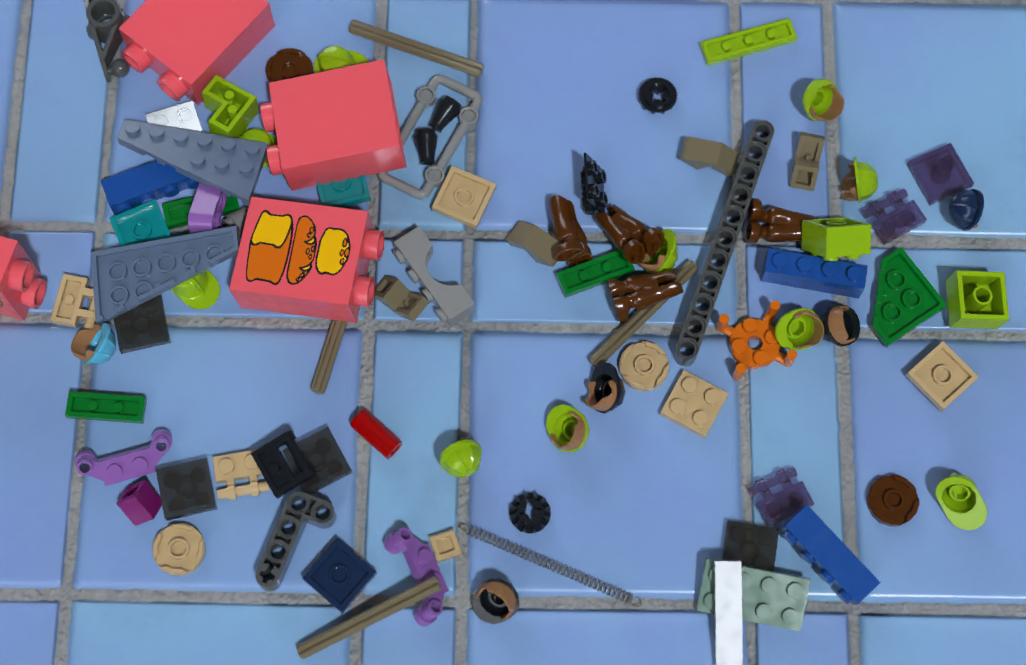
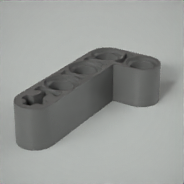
(290, 542)

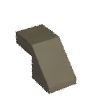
(707, 153)
(807, 161)
(535, 241)
(399, 299)

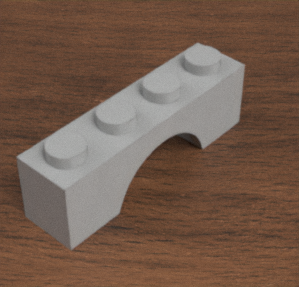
(450, 300)

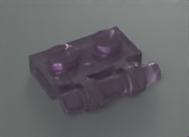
(898, 222)
(783, 503)

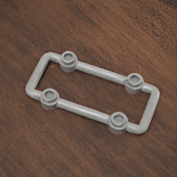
(468, 118)

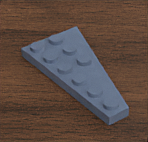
(205, 157)
(144, 270)

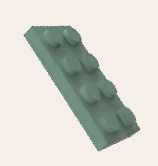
(766, 596)

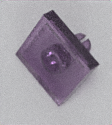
(940, 174)

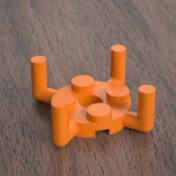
(755, 329)

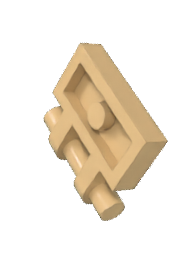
(70, 301)
(238, 467)

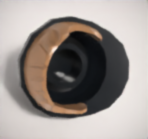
(840, 325)
(605, 389)
(495, 601)

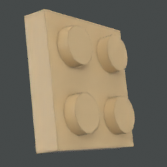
(464, 197)
(942, 376)
(694, 404)

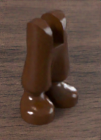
(782, 224)
(568, 230)
(629, 234)
(644, 289)

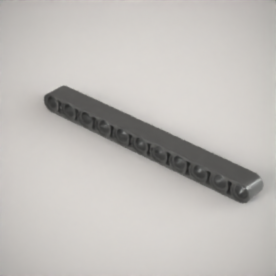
(720, 251)

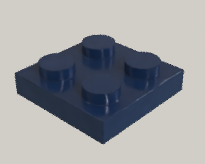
(339, 576)

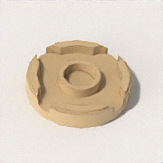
(643, 366)
(179, 549)

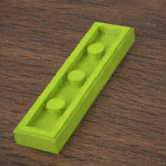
(748, 41)

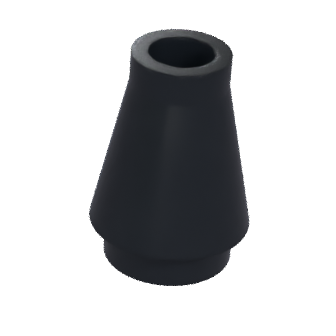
(445, 112)
(426, 145)

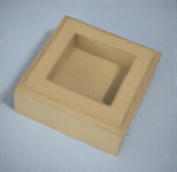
(445, 546)

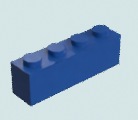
(143, 185)
(814, 273)
(830, 555)

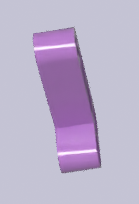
(206, 209)

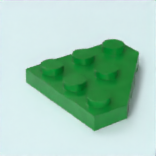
(902, 298)

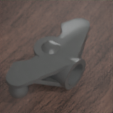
(107, 33)

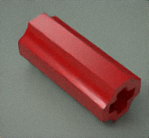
(376, 434)

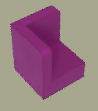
(139, 502)

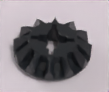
(657, 85)
(522, 521)

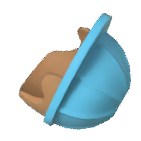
(94, 344)

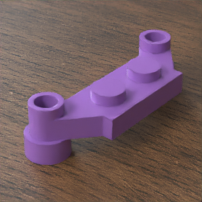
(125, 464)
(422, 566)

